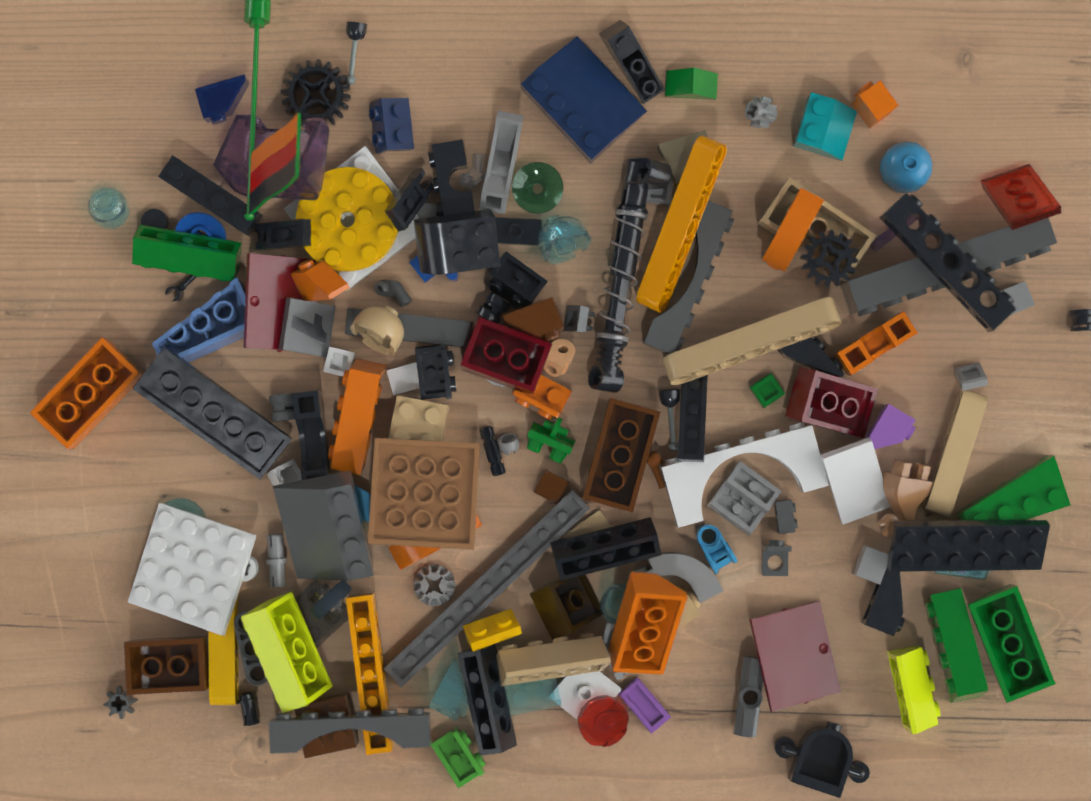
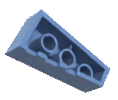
(210, 326)

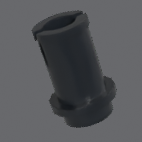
(249, 709)

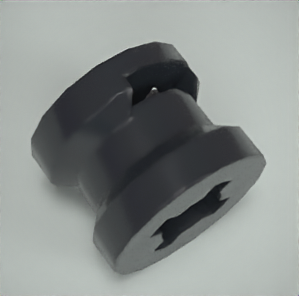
(1080, 317)

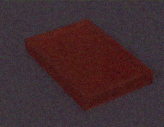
(1021, 196)

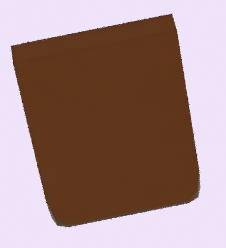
(551, 486)

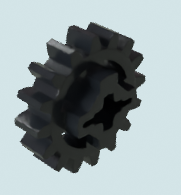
(825, 247)

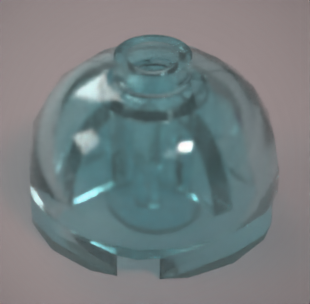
(561, 238)

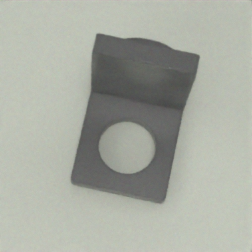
(778, 548)

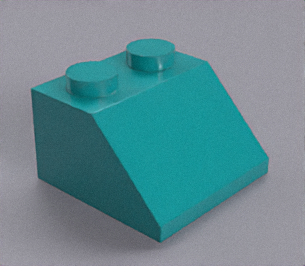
(825, 126)

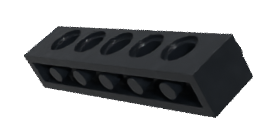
(951, 278)

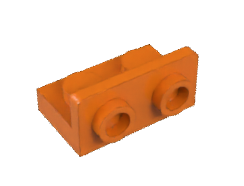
(548, 398)

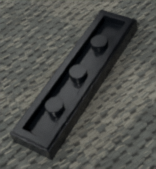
(692, 420)

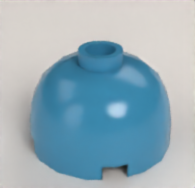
(906, 167)

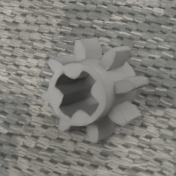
(761, 112)

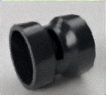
(492, 302)

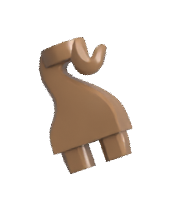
(904, 492)

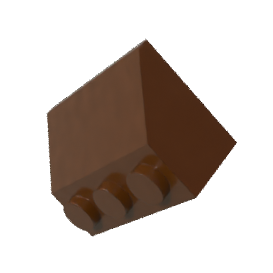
(537, 320)

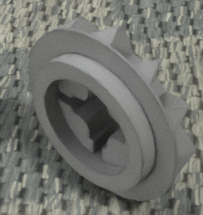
(434, 572)

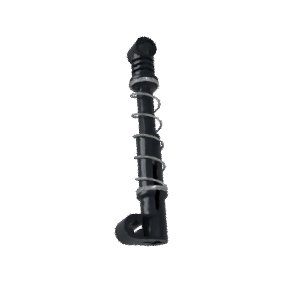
(631, 212)

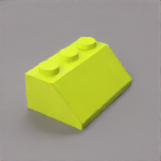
(914, 688)

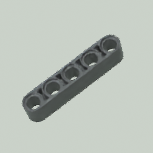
(426, 329)

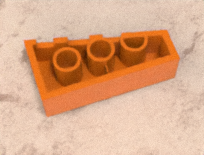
(356, 416)

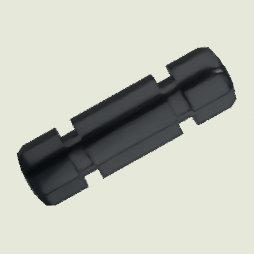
(492, 451)

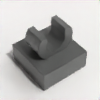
(577, 318)

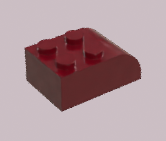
(505, 356)

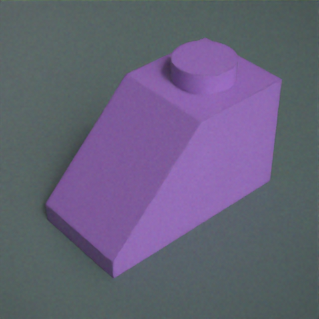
(890, 427)

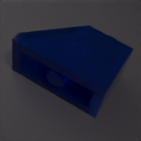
(221, 98)

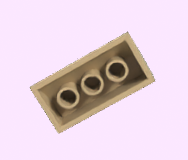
(552, 660)

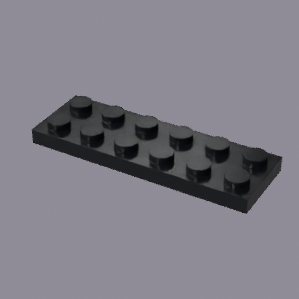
(212, 412)
(968, 545)

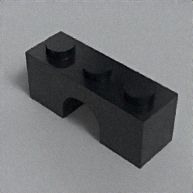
(447, 159)

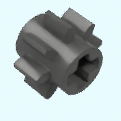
(117, 708)

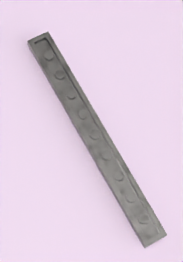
(486, 588)

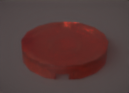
(603, 721)

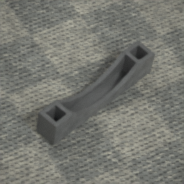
(667, 328)
(408, 729)

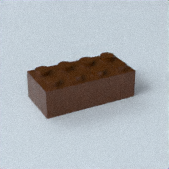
(621, 455)

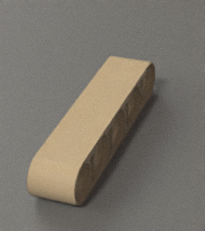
(955, 452)

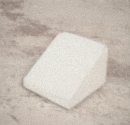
(285, 473)

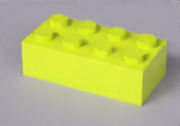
(286, 652)

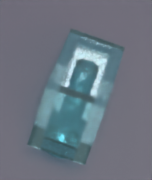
(451, 694)

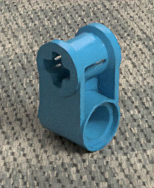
(715, 549)

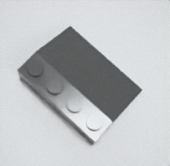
(325, 528)

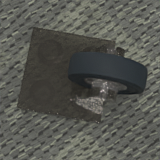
(323, 609)

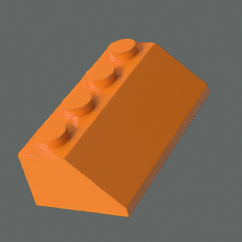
(646, 624)

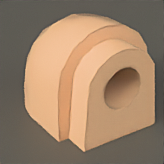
(559, 357)

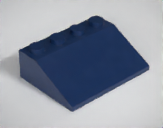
(583, 99)

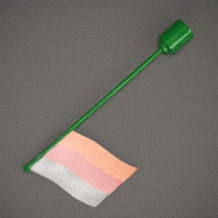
(276, 160)

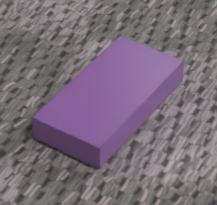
(644, 705)

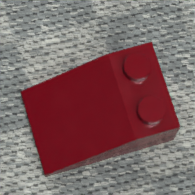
(831, 402)

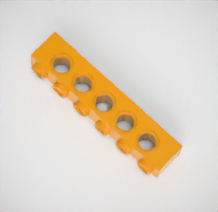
(368, 665)

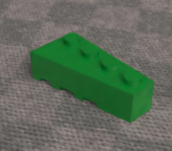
(1025, 496)

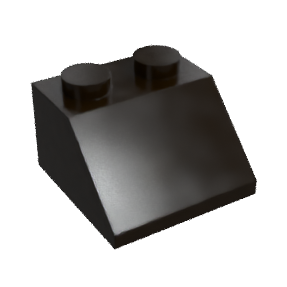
(566, 605)

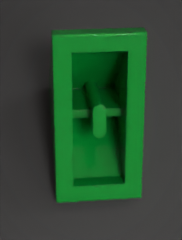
(691, 84)

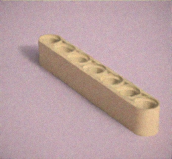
(752, 341)

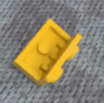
(491, 630)

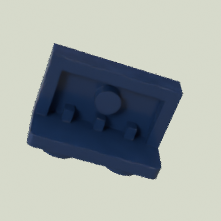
(391, 125)

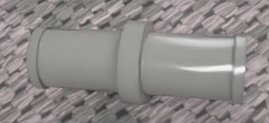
(276, 560)

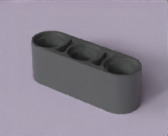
(248, 659)

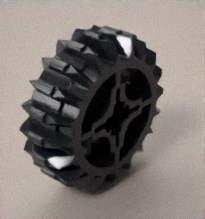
(322, 85)

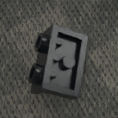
(515, 282)

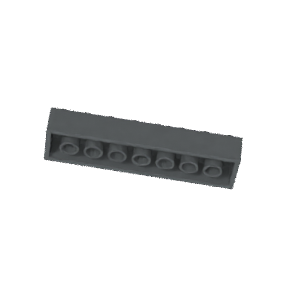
(913, 278)

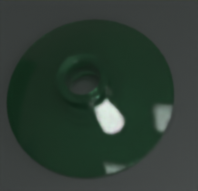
(537, 174)

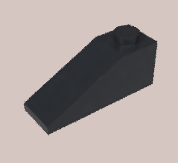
(886, 605)

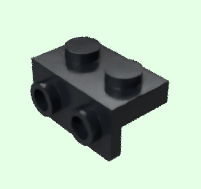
(433, 371)

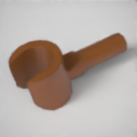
(653, 461)

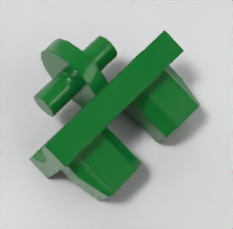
(553, 436)

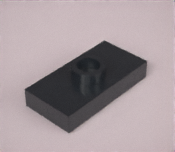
(518, 231)

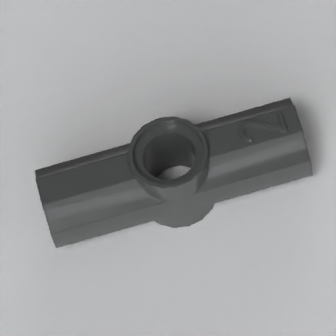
(748, 713)

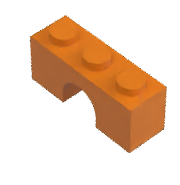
(875, 343)

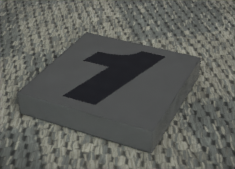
(306, 327)

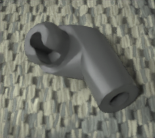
(393, 288)

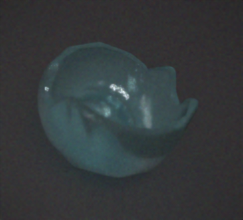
(108, 208)
(611, 601)

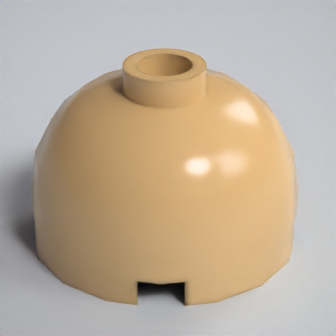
(380, 329)

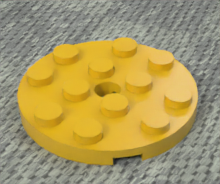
(370, 235)

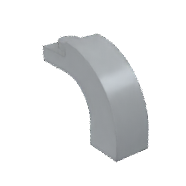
(690, 569)

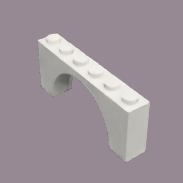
(793, 449)

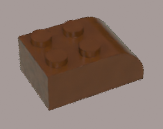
(167, 665)

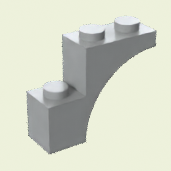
(501, 162)

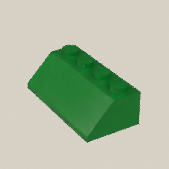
(1011, 643)

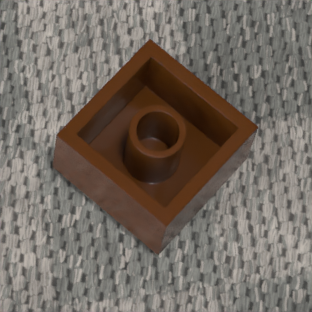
(334, 740)

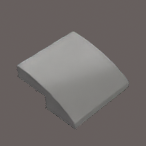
(744, 498)

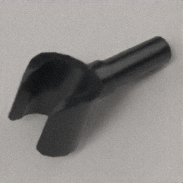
(180, 288)

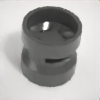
(282, 407)

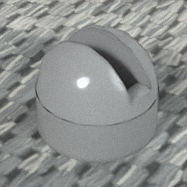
(508, 443)

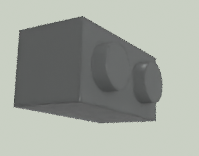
(785, 517)

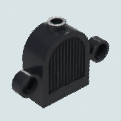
(822, 759)

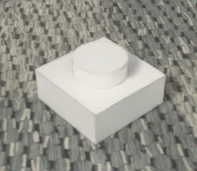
(338, 361)

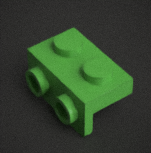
(458, 756)

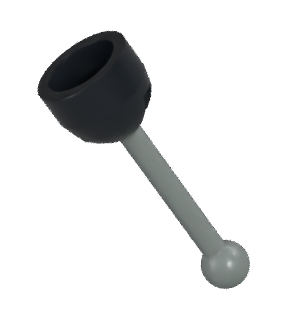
(356, 32)
(669, 399)

